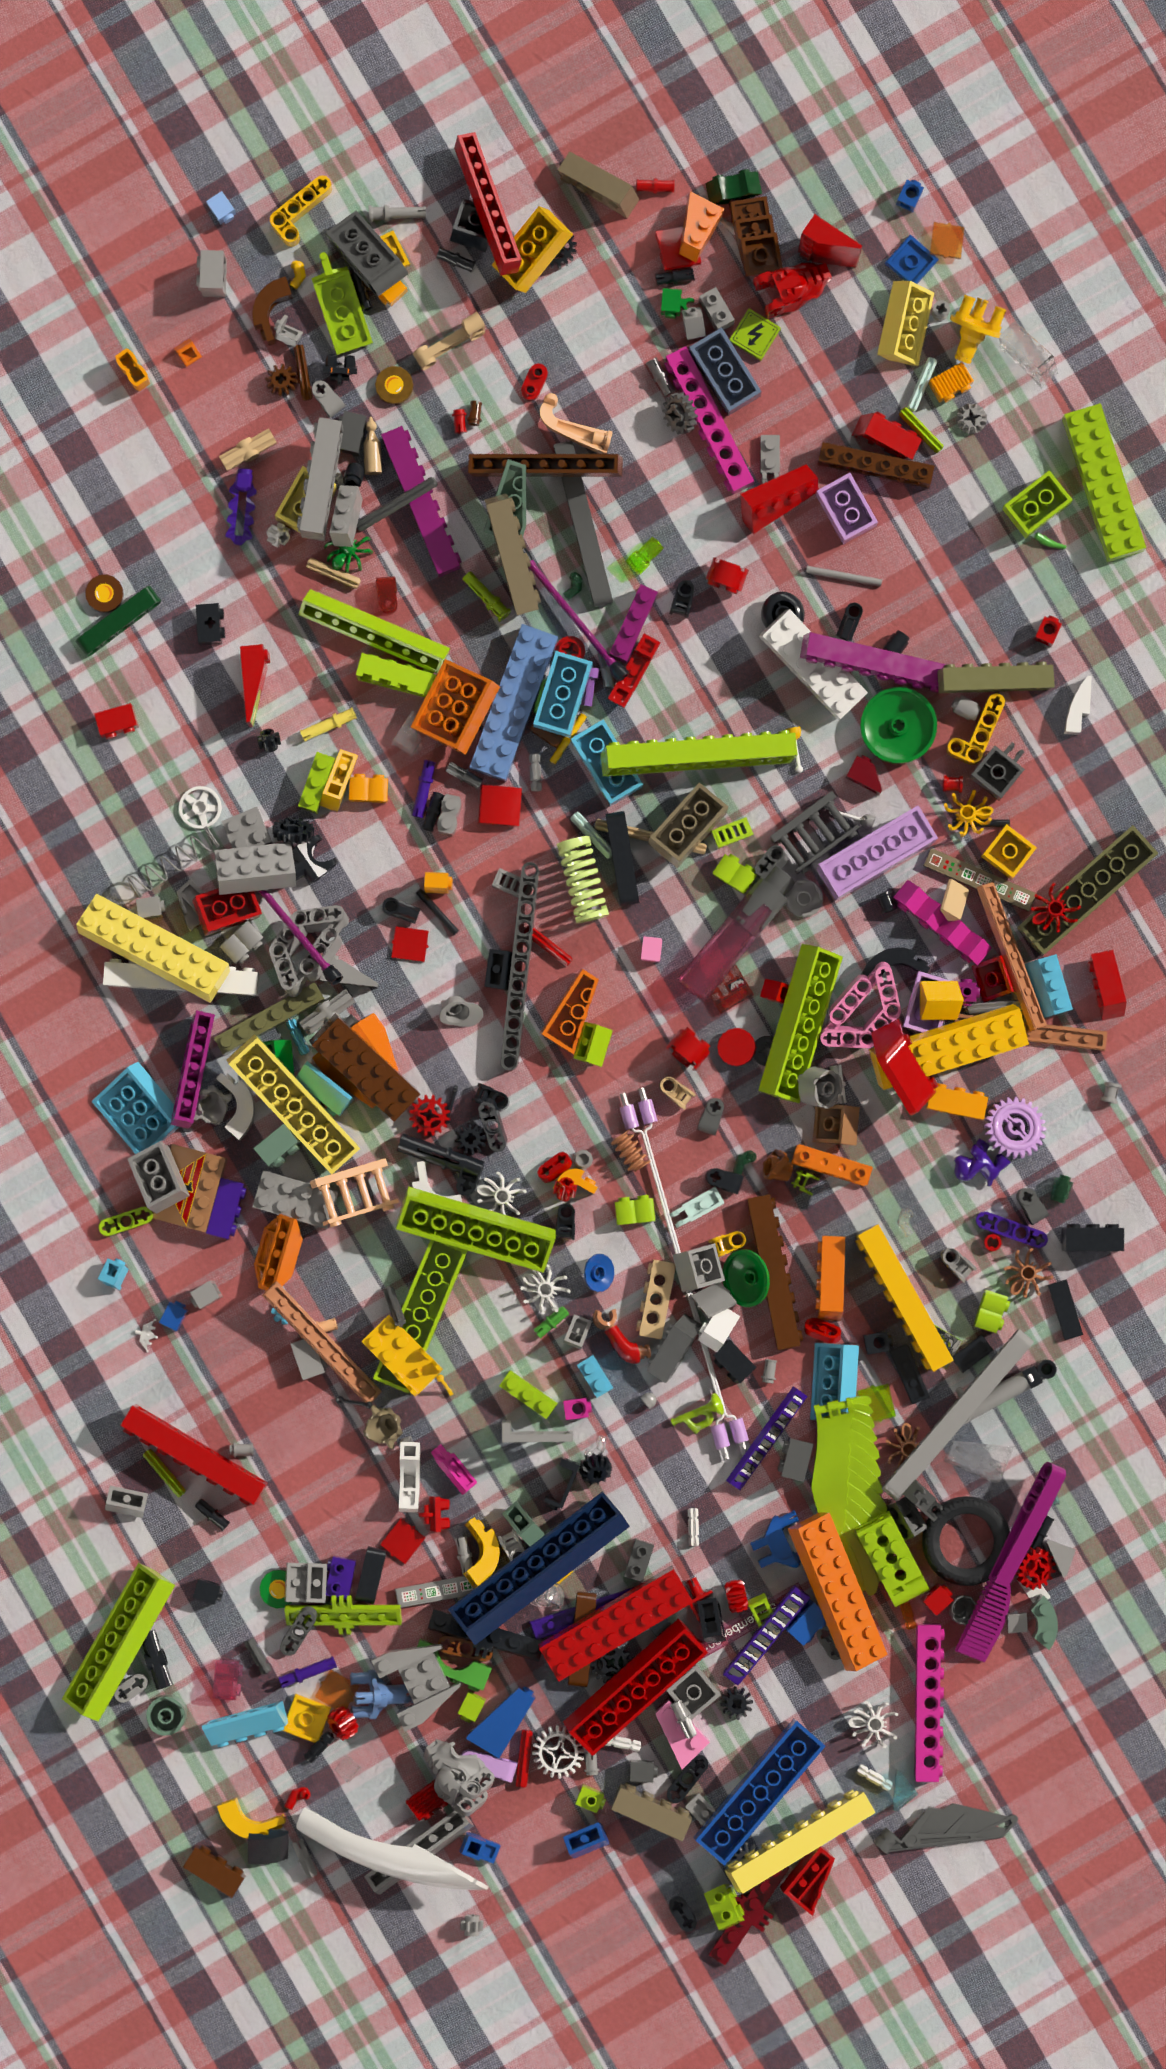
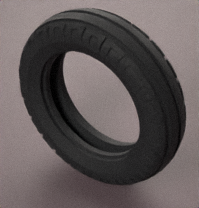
(931, 1540)

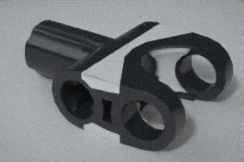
(307, 865)

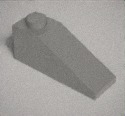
(350, 975)

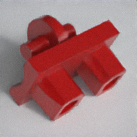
(432, 1513)

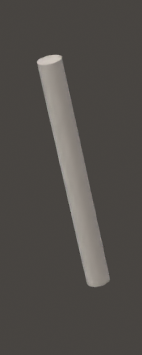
(844, 576)

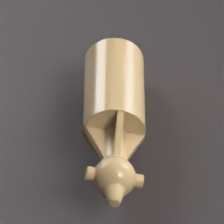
(372, 450)

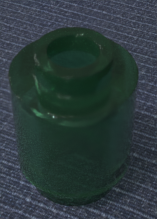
(1061, 1188)

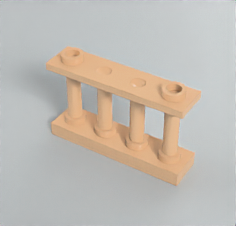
(341, 1180)

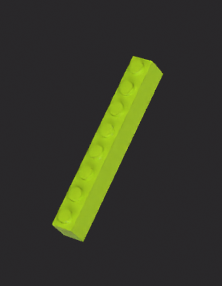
(373, 631)

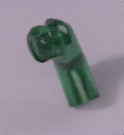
(576, 586)
(743, 1159)

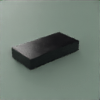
(972, 1353)

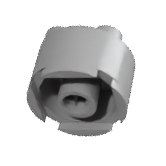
(819, 1087)

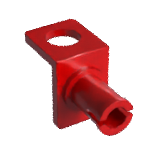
(698, 1594)

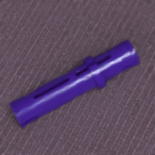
(423, 788)
(307, 1672)

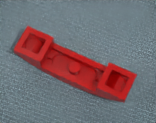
(637, 667)

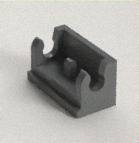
(922, 1499)

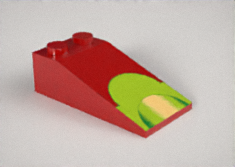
(254, 669)

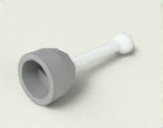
(866, 821)

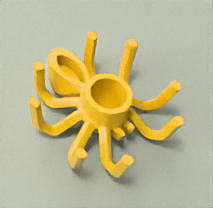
(968, 814)

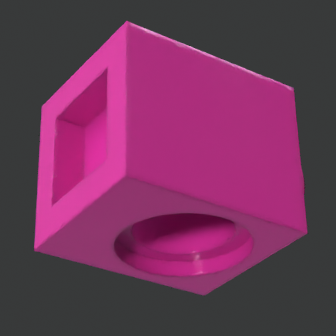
(568, 1404)

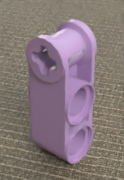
(501, 1768)

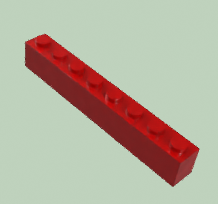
(487, 204)

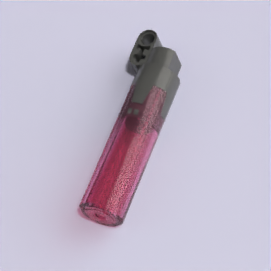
(740, 927)

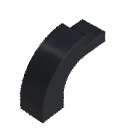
(896, 956)

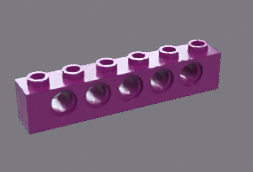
(192, 1069)

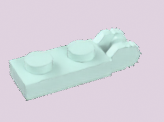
(699, 1206)

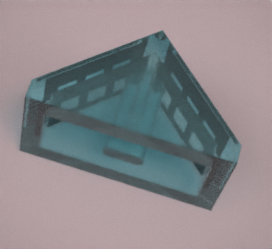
(903, 1791)

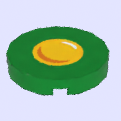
(273, 1589)

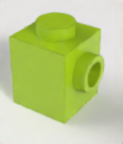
(590, 1799)

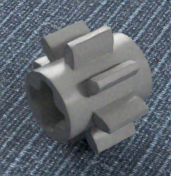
(471, 1925)

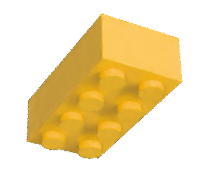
(538, 245)

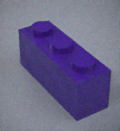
(226, 1208)

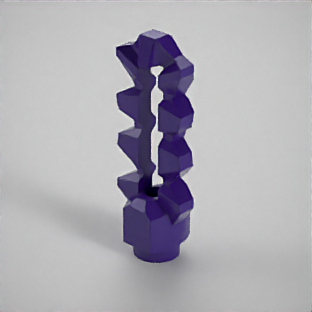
(243, 483)

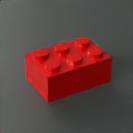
(226, 910)

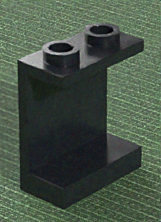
(573, 1466)

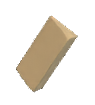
(954, 900)

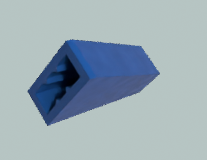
(500, 1725)

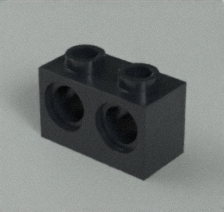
(711, 1621)

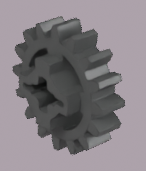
(680, 413)

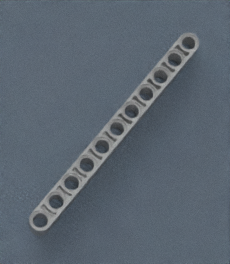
(957, 1414)

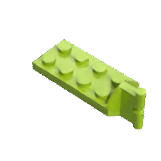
(341, 308)

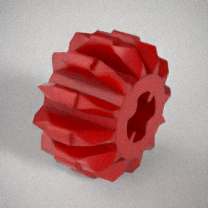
(736, 1596)
(342, 1723)

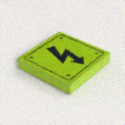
(755, 334)

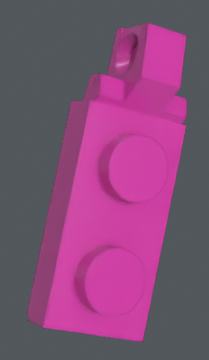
(454, 1469)

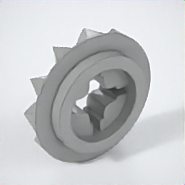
(967, 426)

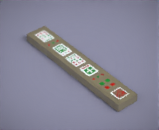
(976, 877)

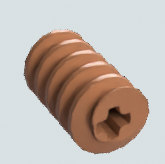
(630, 1151)

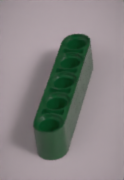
(118, 621)

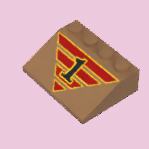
(202, 1178)

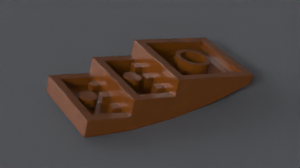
(755, 235)

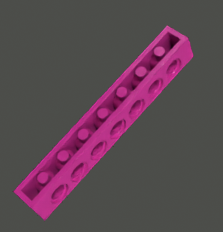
(736, 483)
(922, 1772)

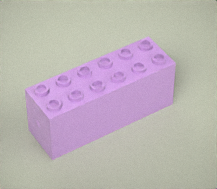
(877, 853)

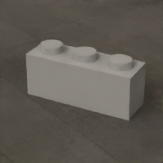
(346, 516)

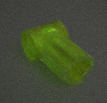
(641, 558)

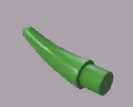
(1048, 542)

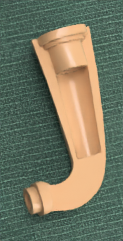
(588, 437)

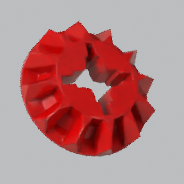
(566, 642)

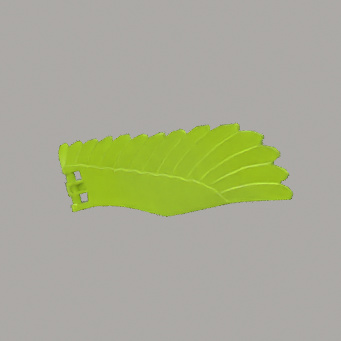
(848, 1480)

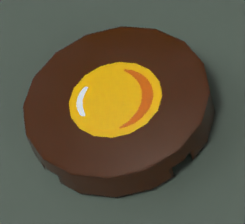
(104, 593)

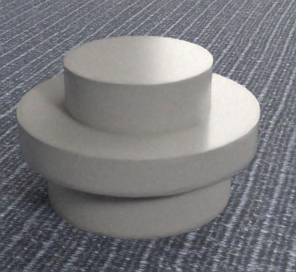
(583, 1159)

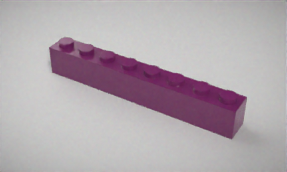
(424, 507)
(870, 661)

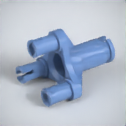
(379, 1695)

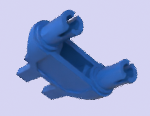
(777, 1542)

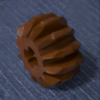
(276, 375)

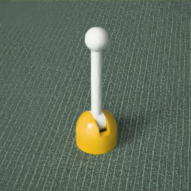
(797, 730)

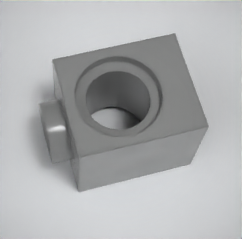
(693, 323)
(150, 907)

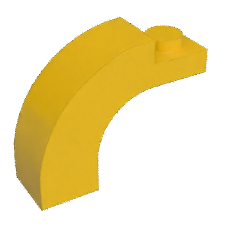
(488, 1554)
(241, 1825)

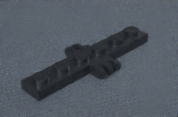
(498, 1639)

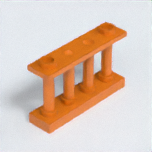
(831, 1165)

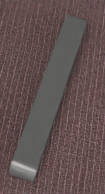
(585, 533)

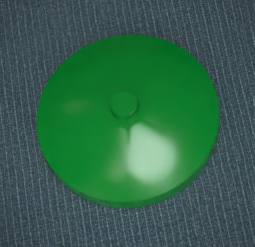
(898, 725)

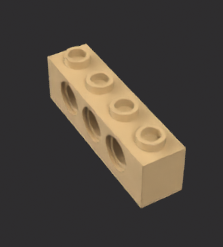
(667, 1270)

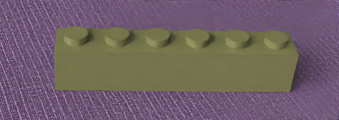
(995, 678)
(269, 1019)

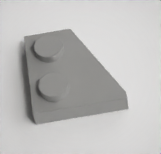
(185, 896)

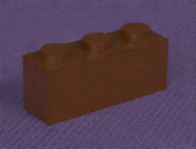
(214, 1870)

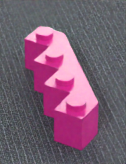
(952, 933)

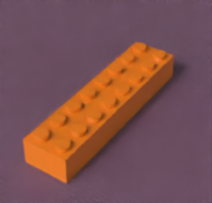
(837, 1591)

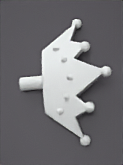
(146, 1334)

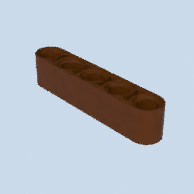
(584, 1606)

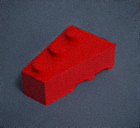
(887, 435)
(1108, 985)
(808, 1878)

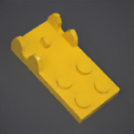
(402, 1355)

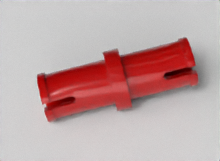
(655, 185)

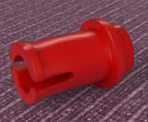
(459, 421)

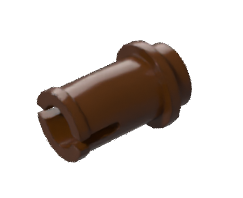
(474, 414)

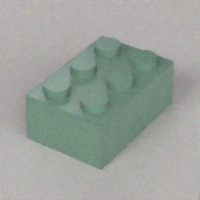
(278, 1146)

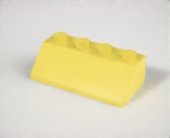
(905, 323)

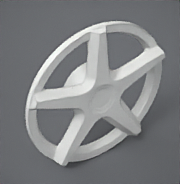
(200, 807)

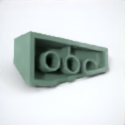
(514, 485)

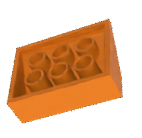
(455, 706)

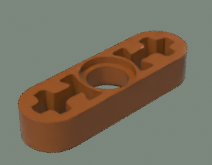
(469, 1655)

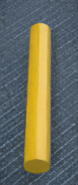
(566, 741)

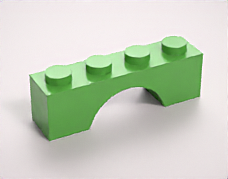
(473, 1675)

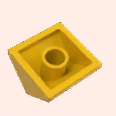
(940, 1000)

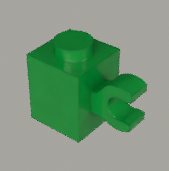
(673, 302)

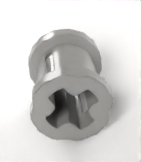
(946, 309)
(1110, 1092)

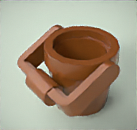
(777, 1168)

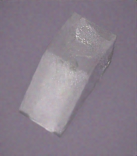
(407, 738)

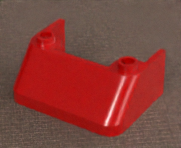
(902, 1067)

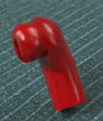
(295, 1795)

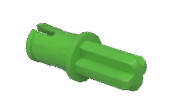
(551, 1322)

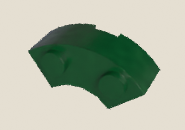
(741, 185)

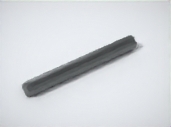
(396, 503)

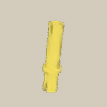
(336, 720)

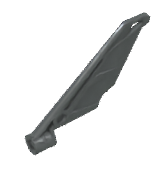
(946, 1827)

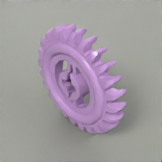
(1028, 1141)

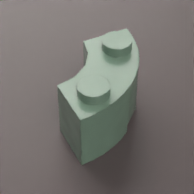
(1046, 1621)

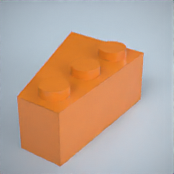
(699, 224)

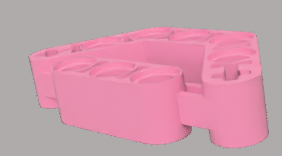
(833, 1025)

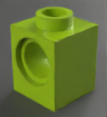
(471, 1707)

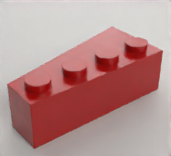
(777, 497)

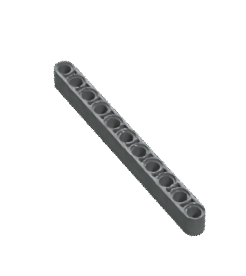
(516, 957)

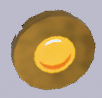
(394, 385)

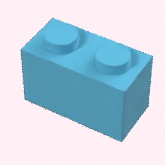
(595, 1376)

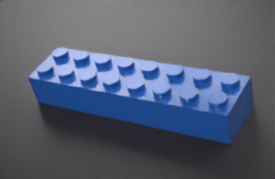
(759, 1792)

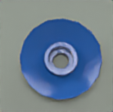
(599, 1272)

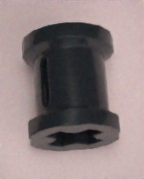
(886, 902)

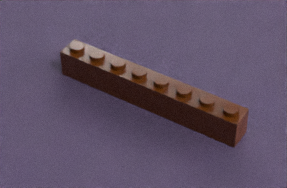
(548, 465)
(769, 1249)

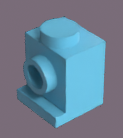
(110, 1268)

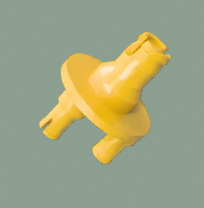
(973, 326)

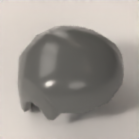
(961, 1609)

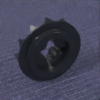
(761, 1042)

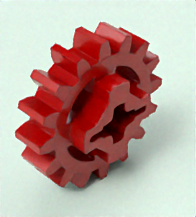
(431, 1106)
(1036, 1568)

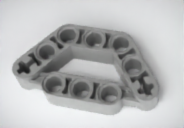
(332, 923)

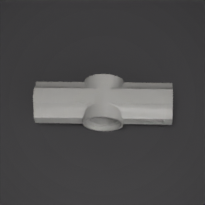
(326, 1011)

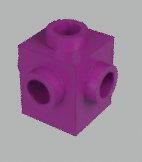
(973, 990)

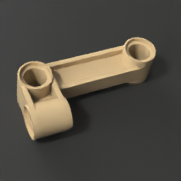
(472, 328)

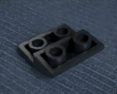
(268, 1848)

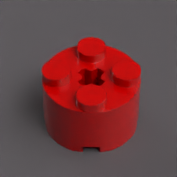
(727, 575)
(688, 1048)

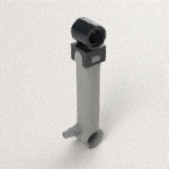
(1013, 1386)

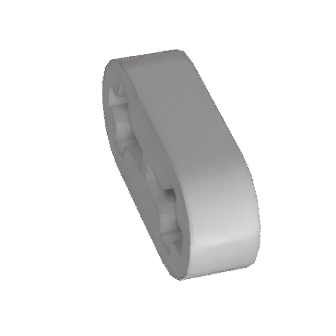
(128, 1684)

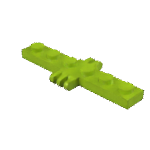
(346, 1615)

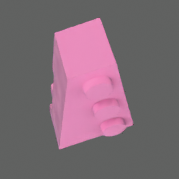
(683, 1748)

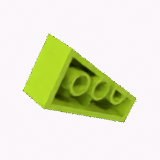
(394, 676)

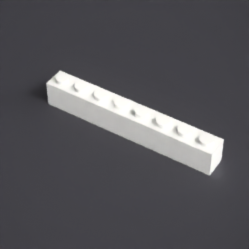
(134, 976)

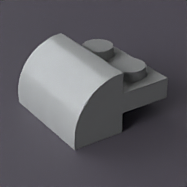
(305, 1582)

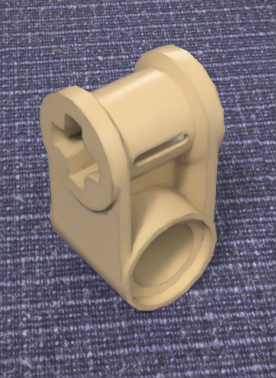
(677, 1092)

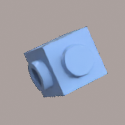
(221, 208)

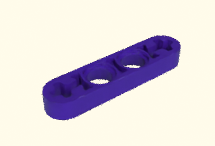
(1012, 1226)

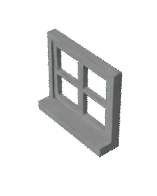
(534, 1436)

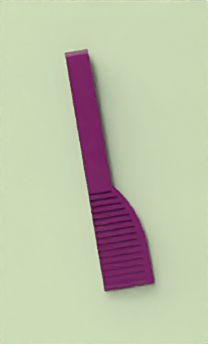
(994, 1603)

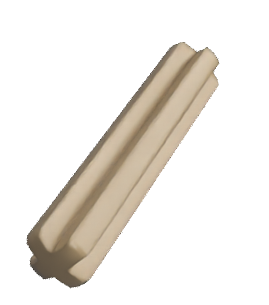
(328, 571)

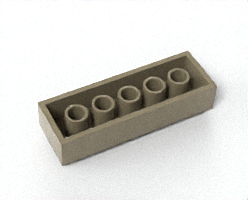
(513, 559)

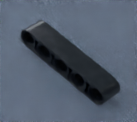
(622, 858)

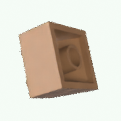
(836, 1125)

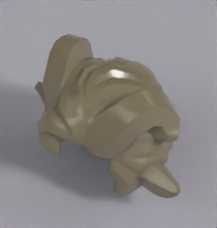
(383, 1426)

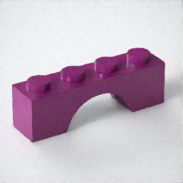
(633, 624)

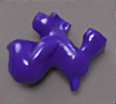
(967, 1167)

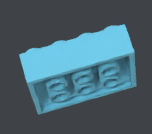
(137, 1108)

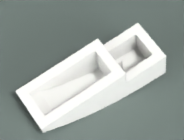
(1079, 707)

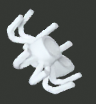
(501, 1195)
(544, 1288)
(873, 1723)

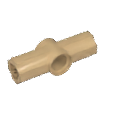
(248, 449)

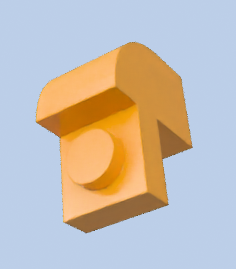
(576, 1174)

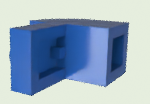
(479, 1847)

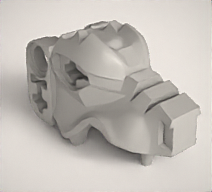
(458, 1776)

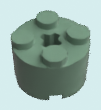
(156, 1718)

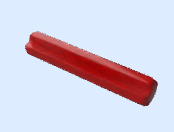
(550, 947)
(524, 1758)

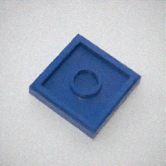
(911, 260)

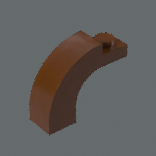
(266, 300)

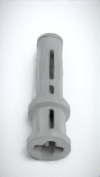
(386, 213)

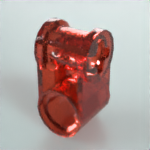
(387, 592)

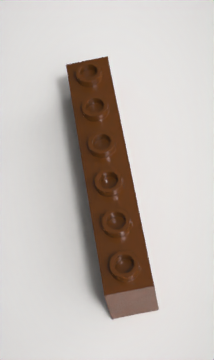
(876, 465)

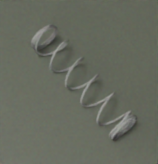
(209, 835)

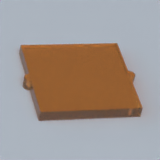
(947, 240)
(336, 1690)

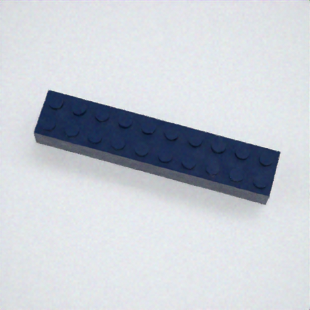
(538, 1568)

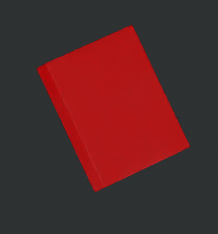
(992, 979)

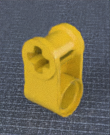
(726, 1243)

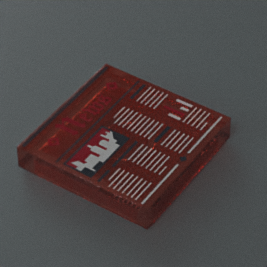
(731, 991)

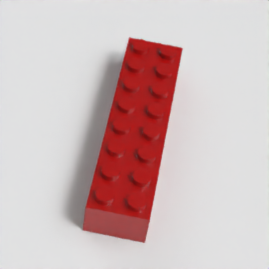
(193, 1454)
(615, 1623)
(635, 1687)

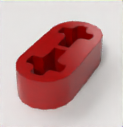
(554, 1167)

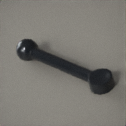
(455, 1089)
(340, 1400)

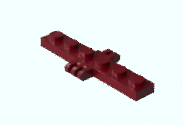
(754, 1913)

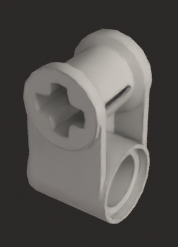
(329, 400)
(958, 1264)

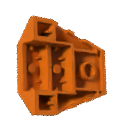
(376, 1036)

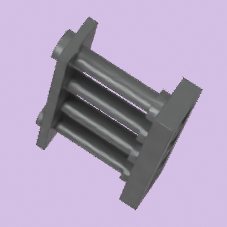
(812, 814)

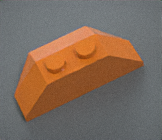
(277, 1251)

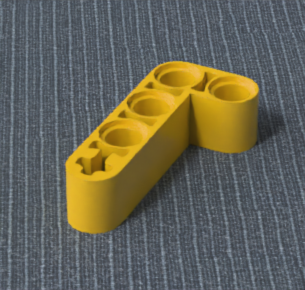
(304, 207)
(982, 728)

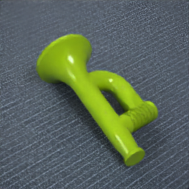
(713, 1405)

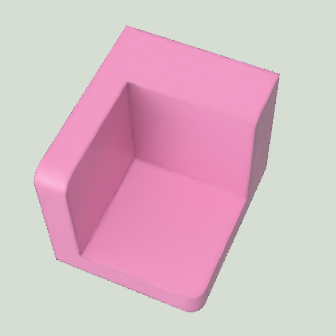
(651, 949)

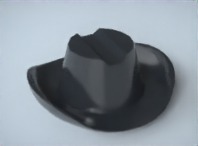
(777, 604)

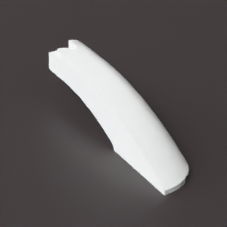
(400, 1862)

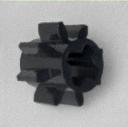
(269, 740)

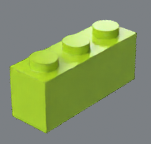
(316, 782)
(528, 1394)

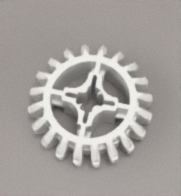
(549, 1749)

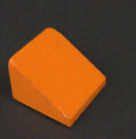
(187, 352)

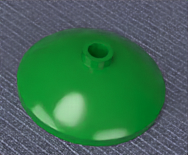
(746, 1277)

